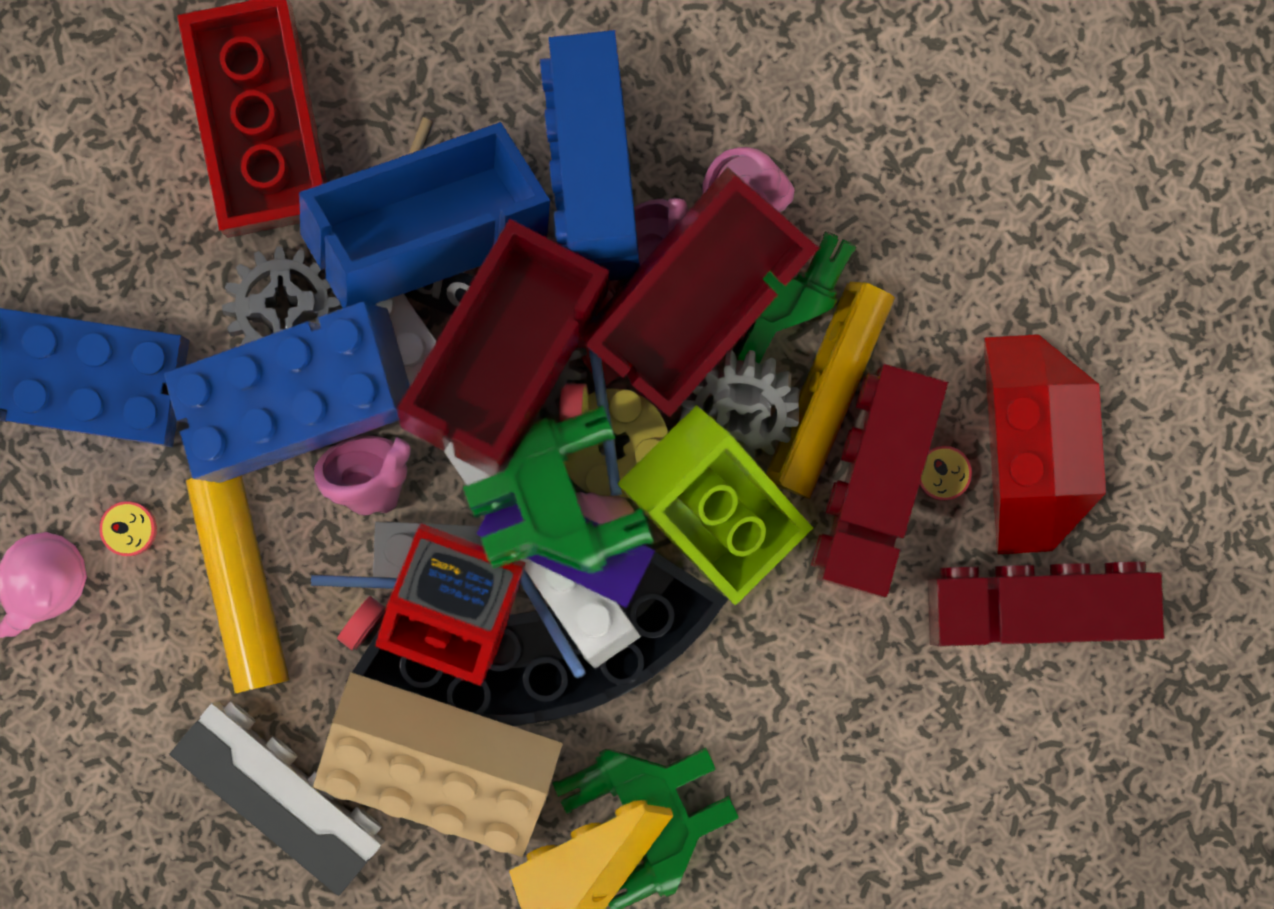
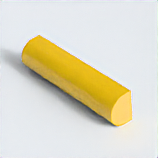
(831, 387)
(237, 583)

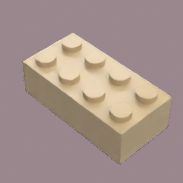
(437, 765)

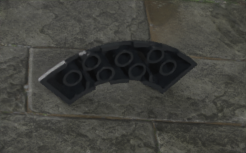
(531, 677)

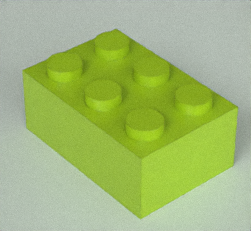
(715, 504)

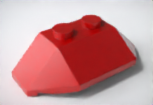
(1041, 443)

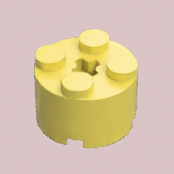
(630, 416)

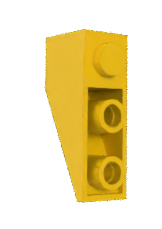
(591, 864)

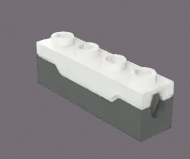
(277, 796)

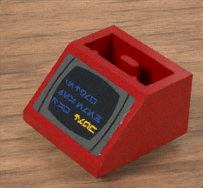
(449, 605)

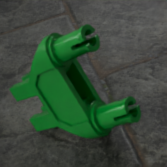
(801, 298)
(548, 503)
(645, 780)

